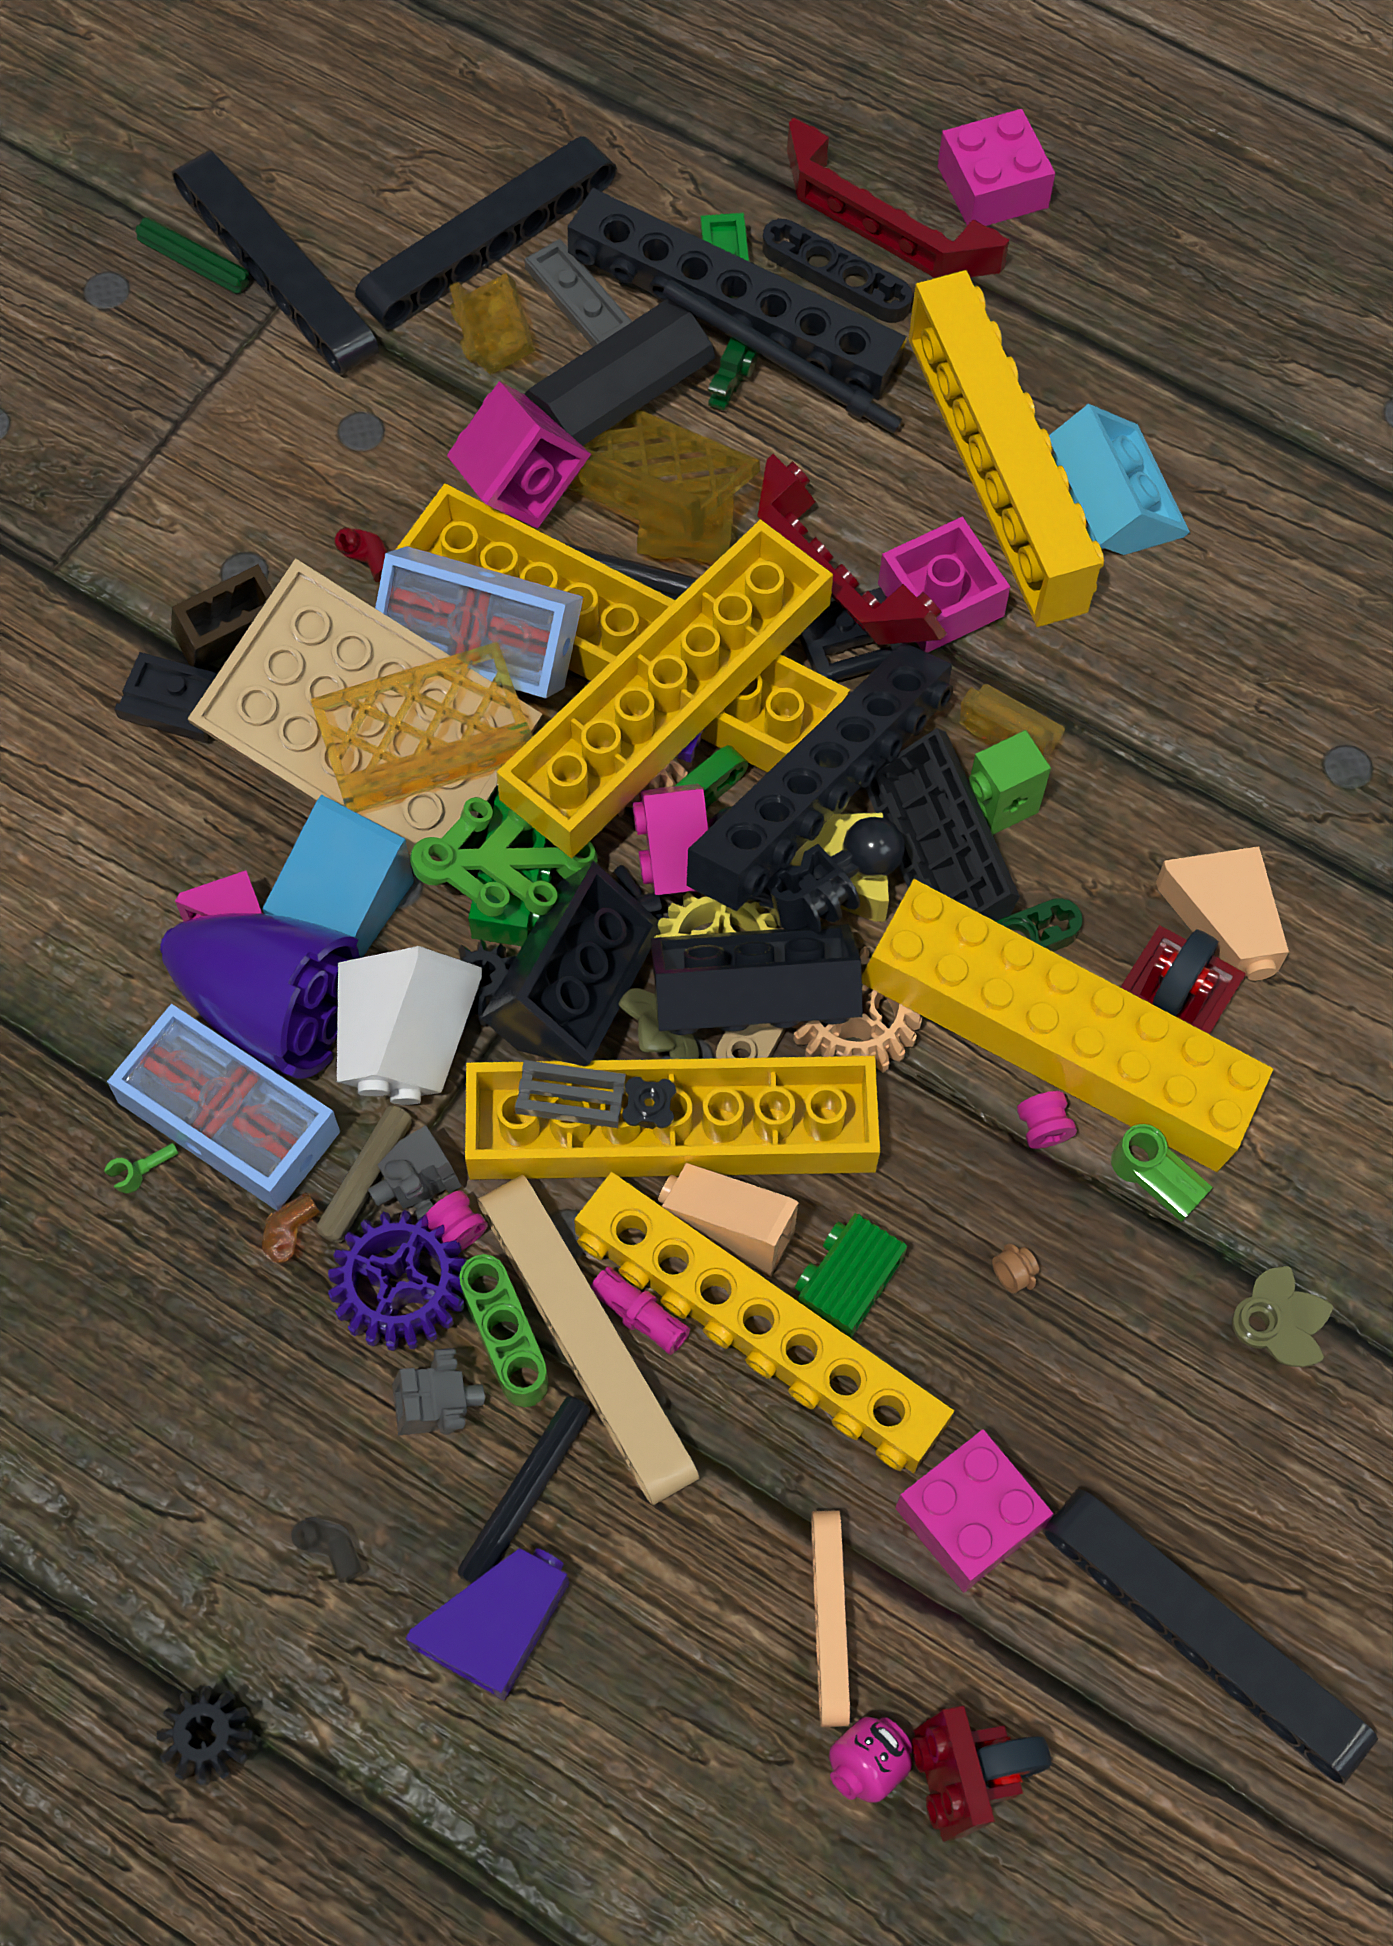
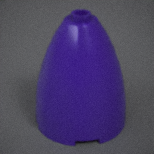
(263, 983)

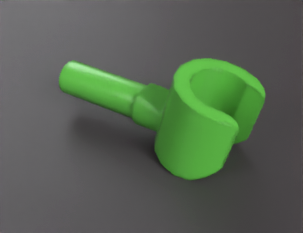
(138, 1168)

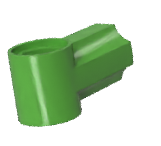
(1164, 1174)

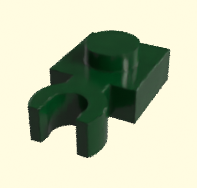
(735, 363)

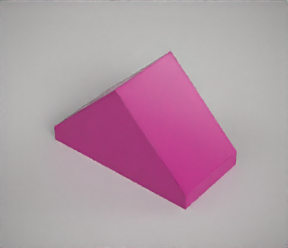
(221, 896)

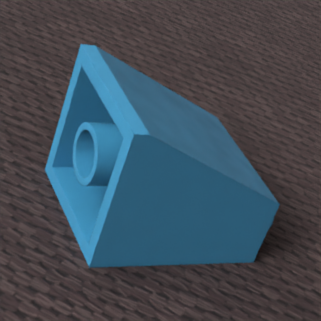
(343, 874)

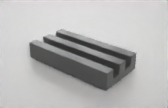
(571, 1075)

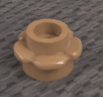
(1016, 1268)

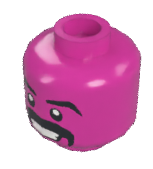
(870, 1759)

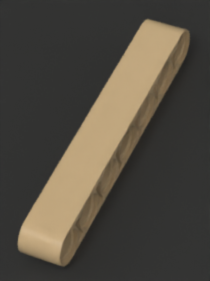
(588, 1340)

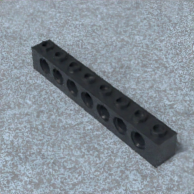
(722, 275)
(818, 777)

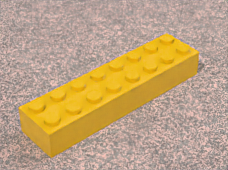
(1004, 449)
(664, 688)
(1067, 1025)
(726, 1113)

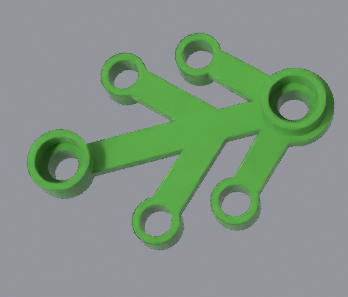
(494, 860)

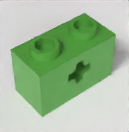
(1009, 781)

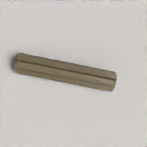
(363, 1175)

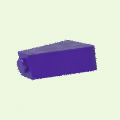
(494, 1621)

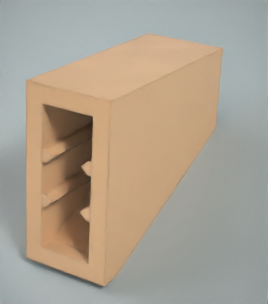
(1231, 901)
(733, 1214)

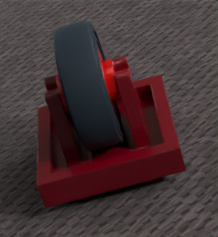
(1184, 977)
(961, 1773)

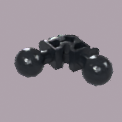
(822, 883)

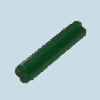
(192, 255)

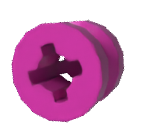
(1046, 1119)
(457, 1218)

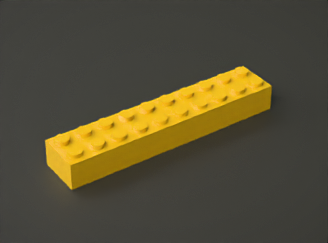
(615, 610)

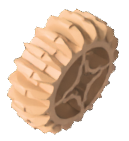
(876, 1037)

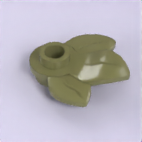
(642, 1007)
(1288, 1316)

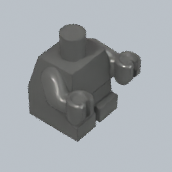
(414, 1173)
(434, 1396)

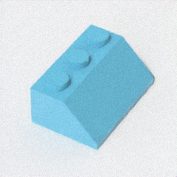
(1116, 482)

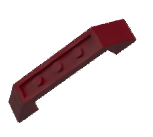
(976, 249)
(895, 620)

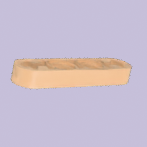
(830, 1619)

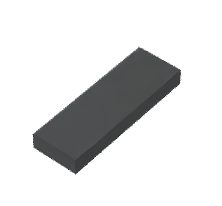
(576, 292)

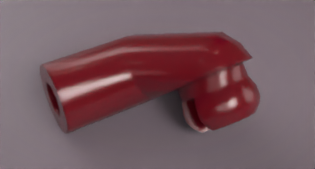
(362, 547)

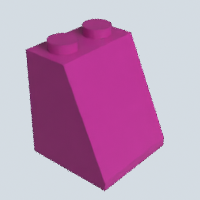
(517, 456)

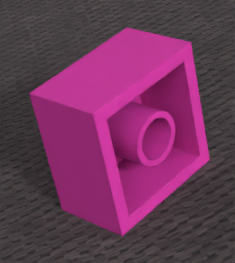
(996, 168)
(955, 575)
(672, 823)
(973, 1510)

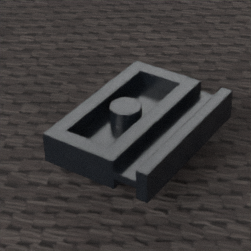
(164, 695)

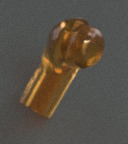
(282, 1228)

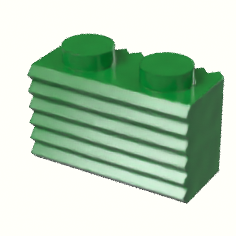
(851, 1273)

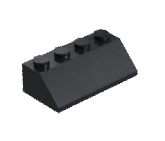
(573, 969)
(756, 979)

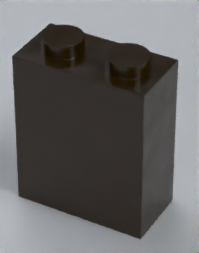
(218, 618)

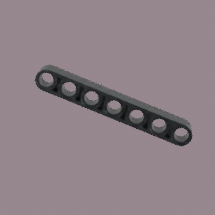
(484, 233)
(275, 262)
(1211, 1636)

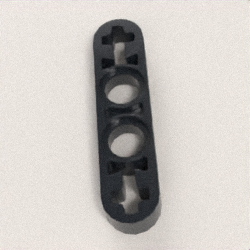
(841, 265)

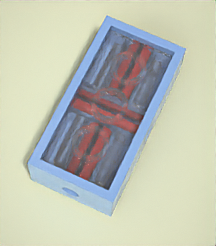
(473, 606)
(224, 1106)

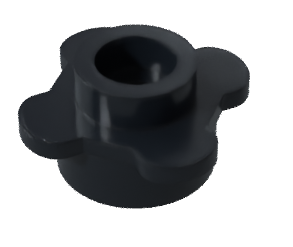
(652, 1116)

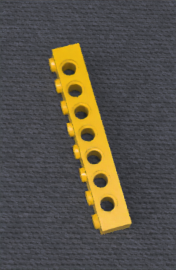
(621, 1207)

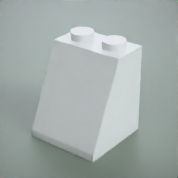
(402, 1021)

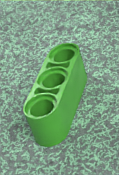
(501, 1306)

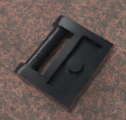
(835, 632)

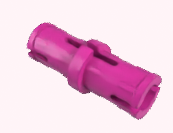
(640, 1310)

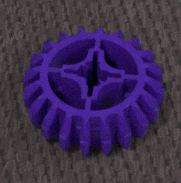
(406, 1260)

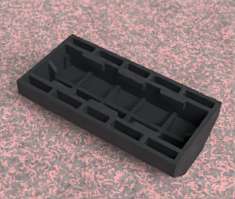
(624, 371)
(943, 827)

